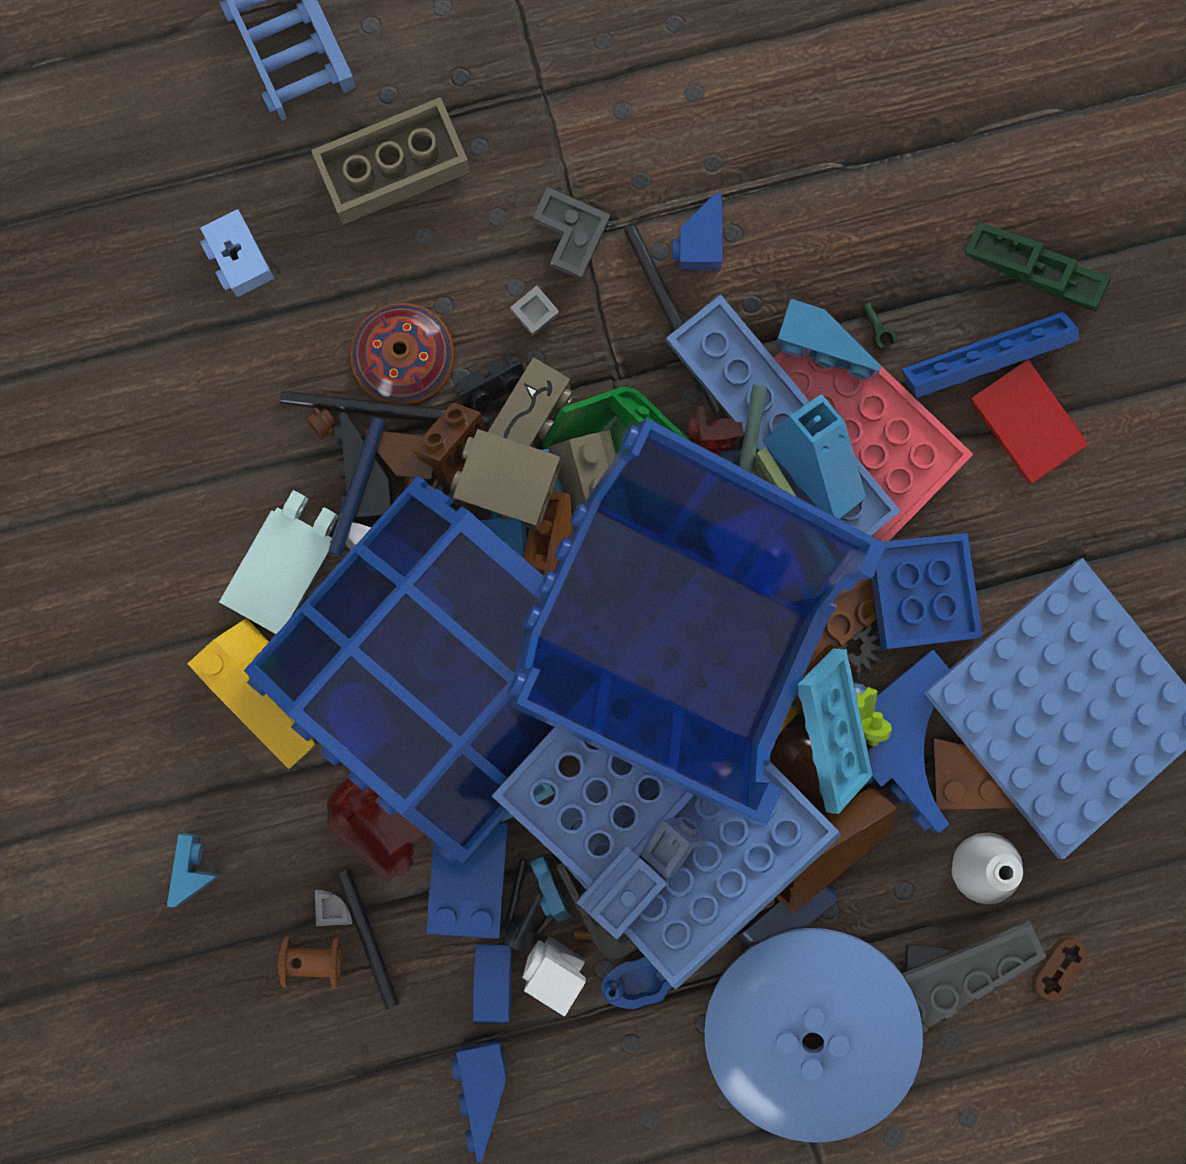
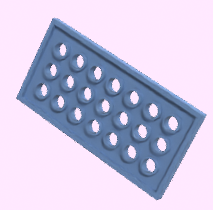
(570, 792)

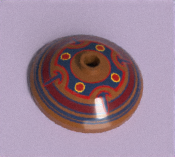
(404, 377)

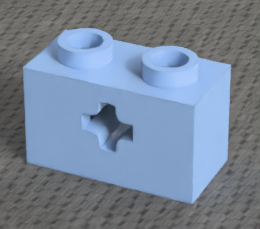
(230, 234)

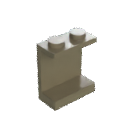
(506, 478)

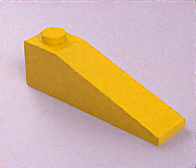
(222, 670)

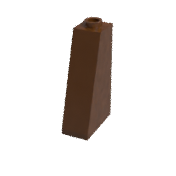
(862, 826)

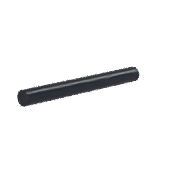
(367, 939)

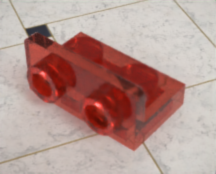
(719, 437)

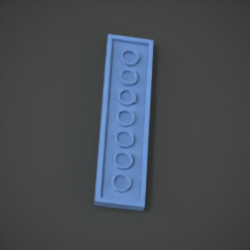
(729, 362)

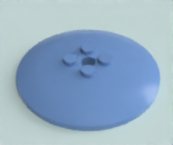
(821, 986)

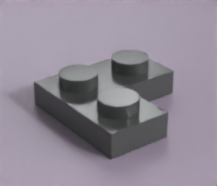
(580, 226)

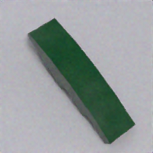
(1037, 267)

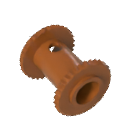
(315, 962)

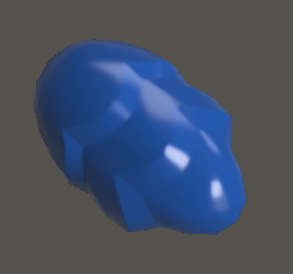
(634, 984)

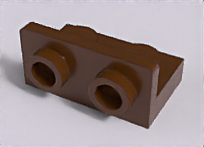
(446, 441)

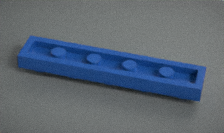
(990, 354)

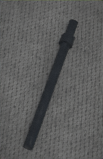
(662, 295)
(364, 406)

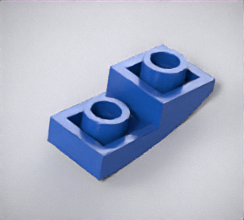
(492, 984)

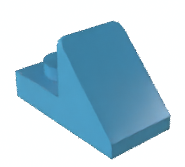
(184, 879)

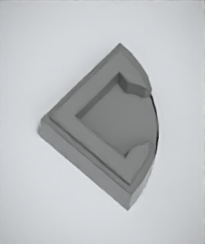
(331, 909)

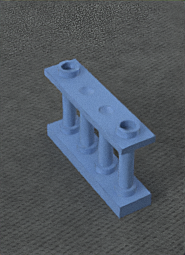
(320, 42)

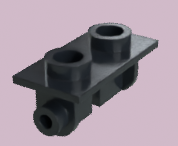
(478, 391)

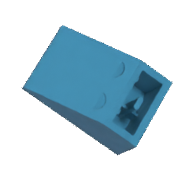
(819, 456)

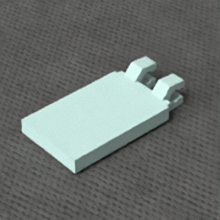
(280, 565)

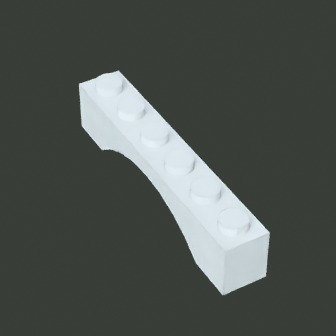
(554, 975)

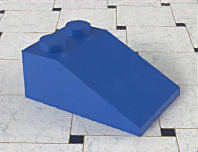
(469, 895)

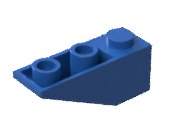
(483, 1081)

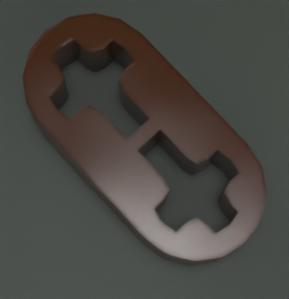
(1066, 974)

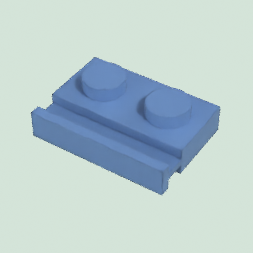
(621, 892)

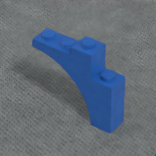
(902, 755)

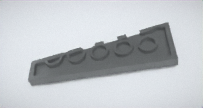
(972, 972)

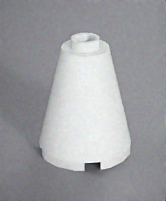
(987, 868)

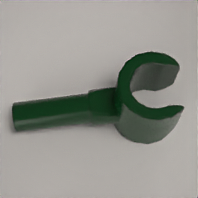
(878, 328)

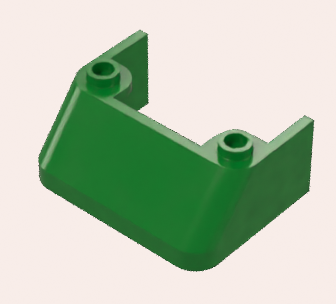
(607, 411)

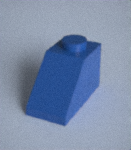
(701, 239)

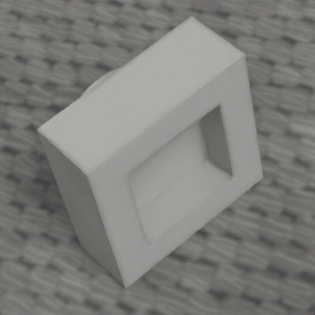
(534, 310)

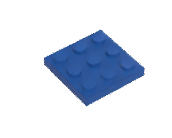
(926, 592)

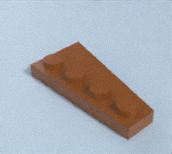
(851, 615)
(962, 780)

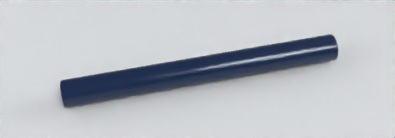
(356, 486)

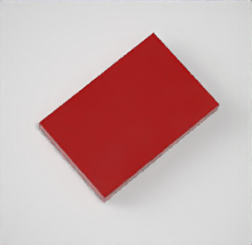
(1028, 422)

